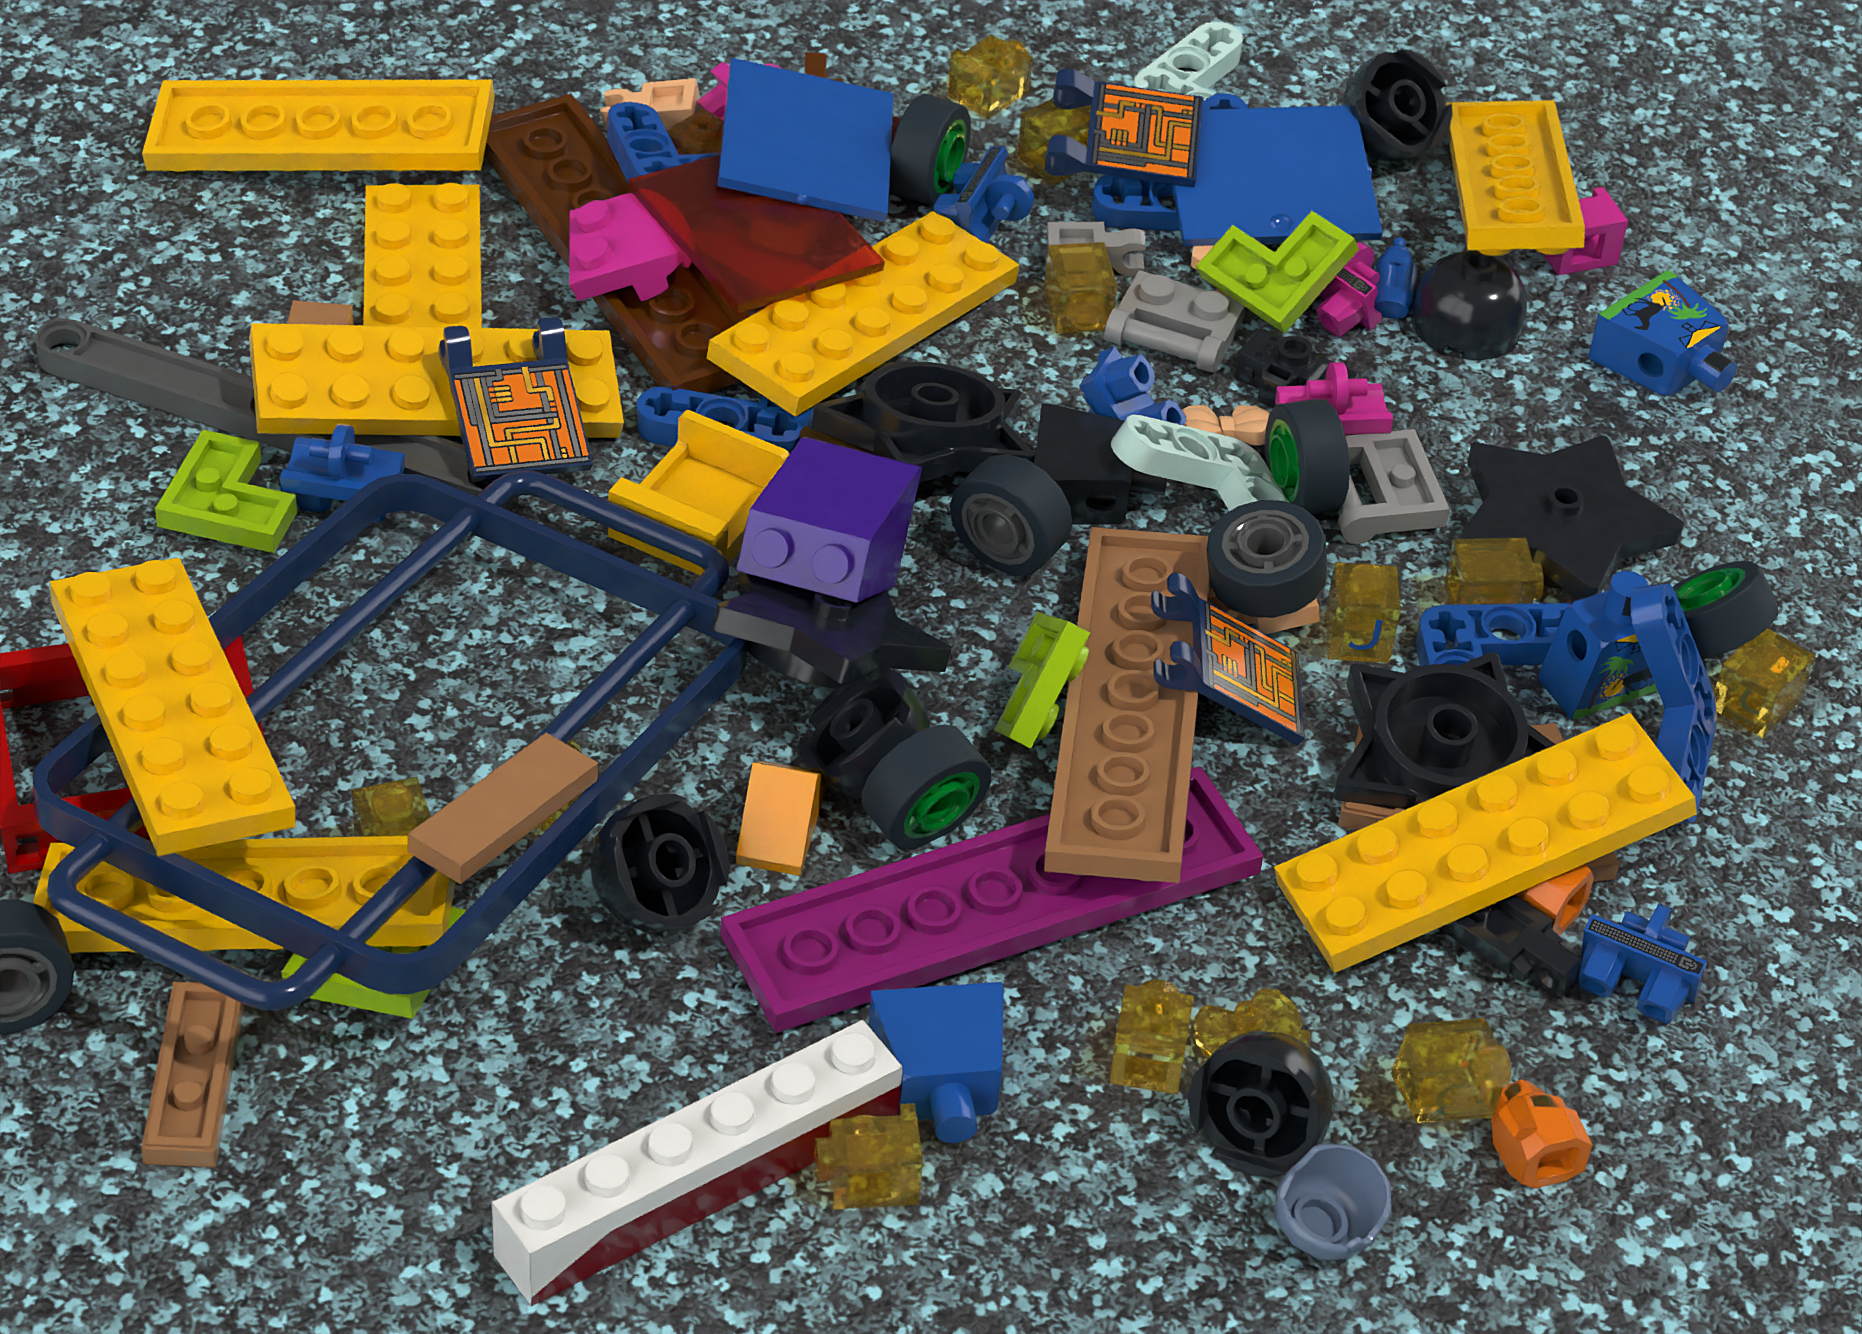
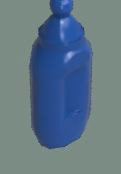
(1396, 281)

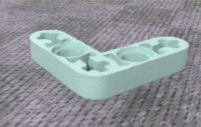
(1192, 52)
(1196, 459)

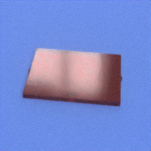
(752, 243)

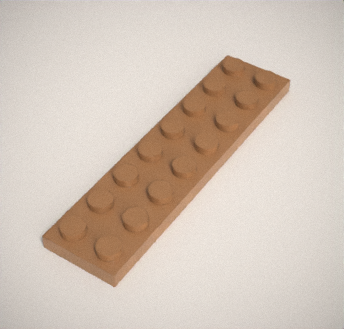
(1123, 734)

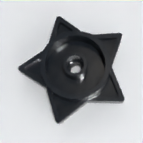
(927, 418)
(1569, 510)
(825, 636)
(1431, 731)

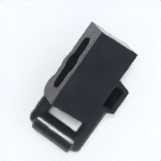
(1280, 361)

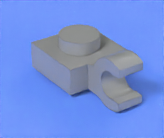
(1116, 242)

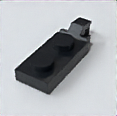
(1519, 944)

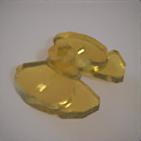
(1266, 1011)

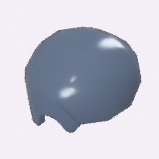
(1333, 1202)

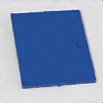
(806, 140)
(1275, 168)

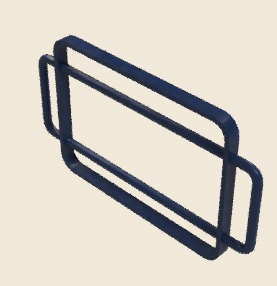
(345, 949)

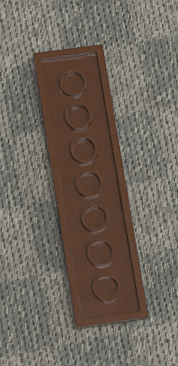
(558, 163)

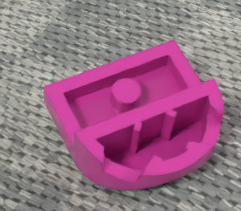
(620, 246)

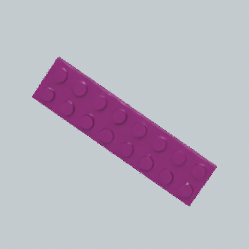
(957, 912)

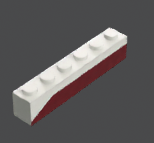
(689, 1163)

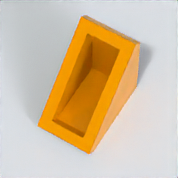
(779, 817)

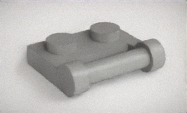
(1176, 320)
(1400, 483)

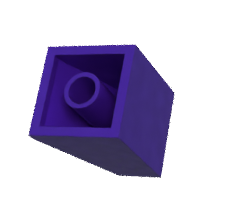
(832, 521)

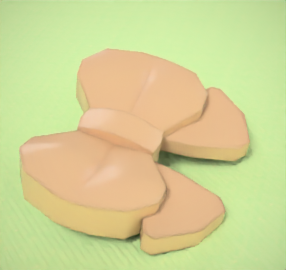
(1245, 424)

